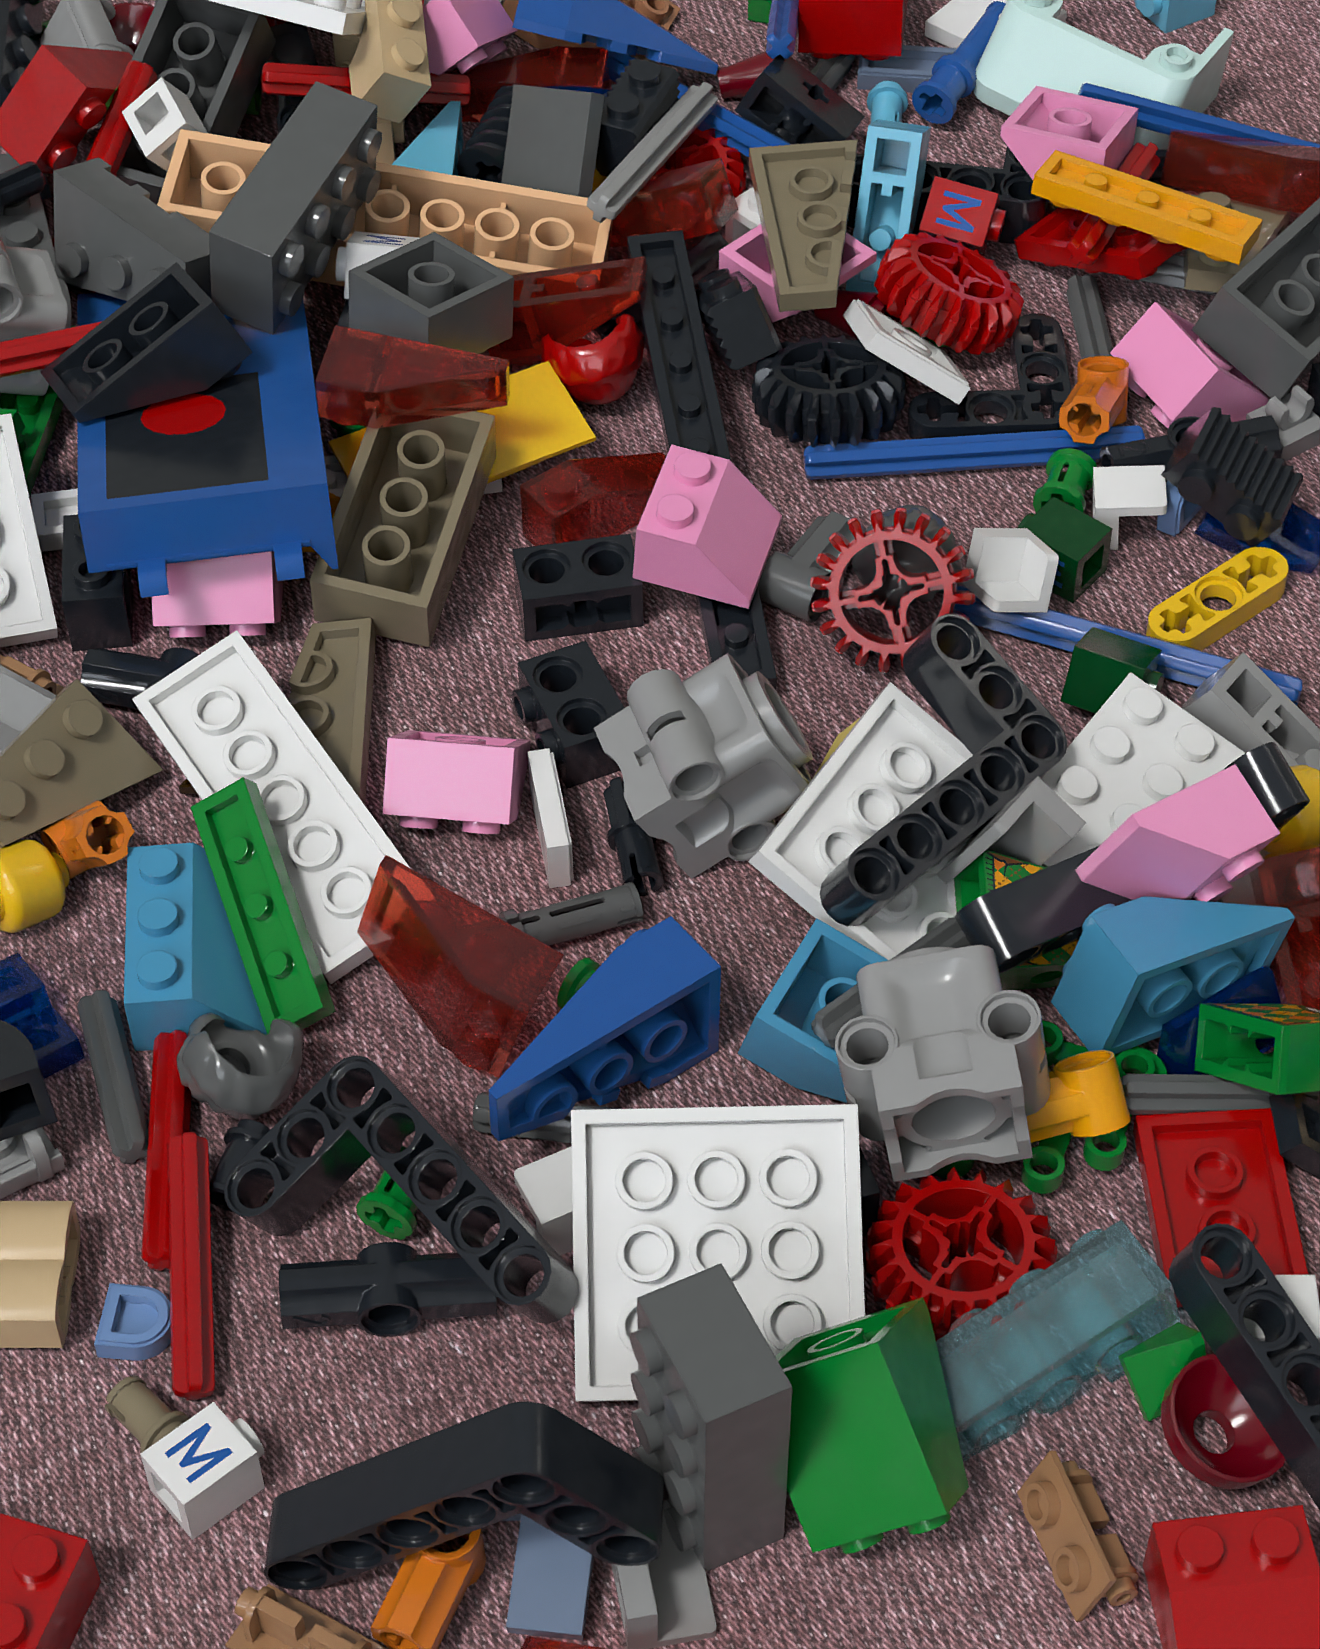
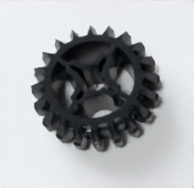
(827, 392)

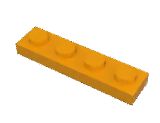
(1147, 207)

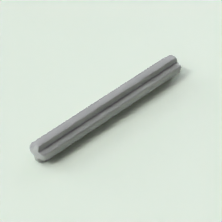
(652, 152)

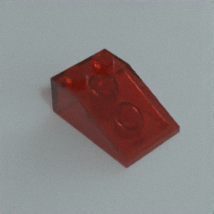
(457, 965)

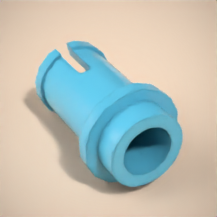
(887, 101)

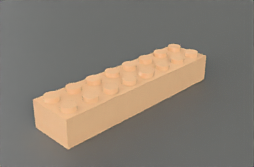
(496, 221)

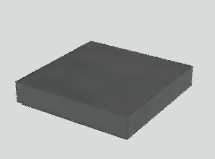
(553, 139)

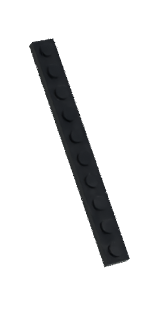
(693, 419)

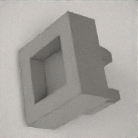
(1295, 419)

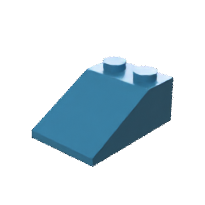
(1157, 960)
(782, 1030)

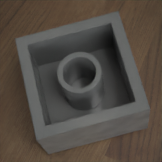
(433, 296)

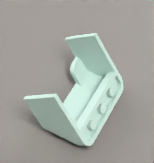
(1039, 50)

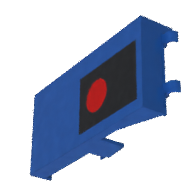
(209, 468)

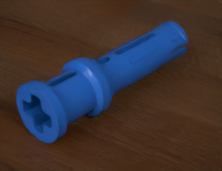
(955, 73)

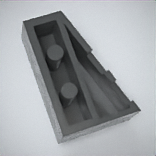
(116, 237)

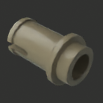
(142, 1411)

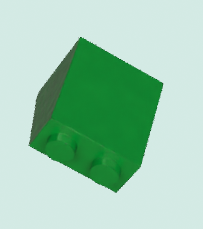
(871, 1430)

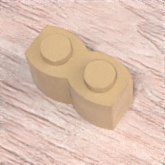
(37, 1272)

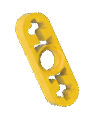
(1226, 582)

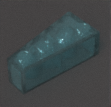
(1052, 1335)

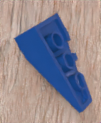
(611, 27)
(634, 1020)

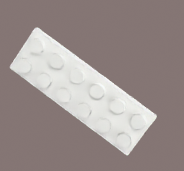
(231, 722)

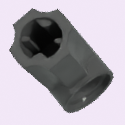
(788, 576)

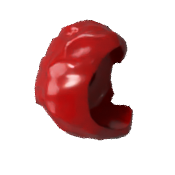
(598, 370)

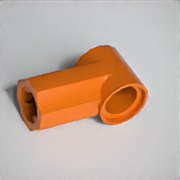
(1097, 398)
(89, 838)
(428, 1595)

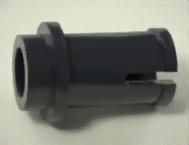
(239, 1143)

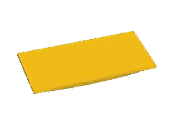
(530, 429)

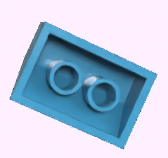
(180, 947)

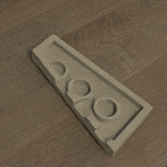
(804, 217)
(335, 693)

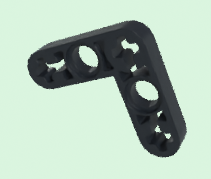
(1017, 407)

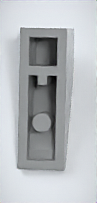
(1253, 711)

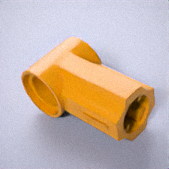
(1083, 1098)

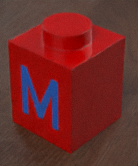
(963, 214)

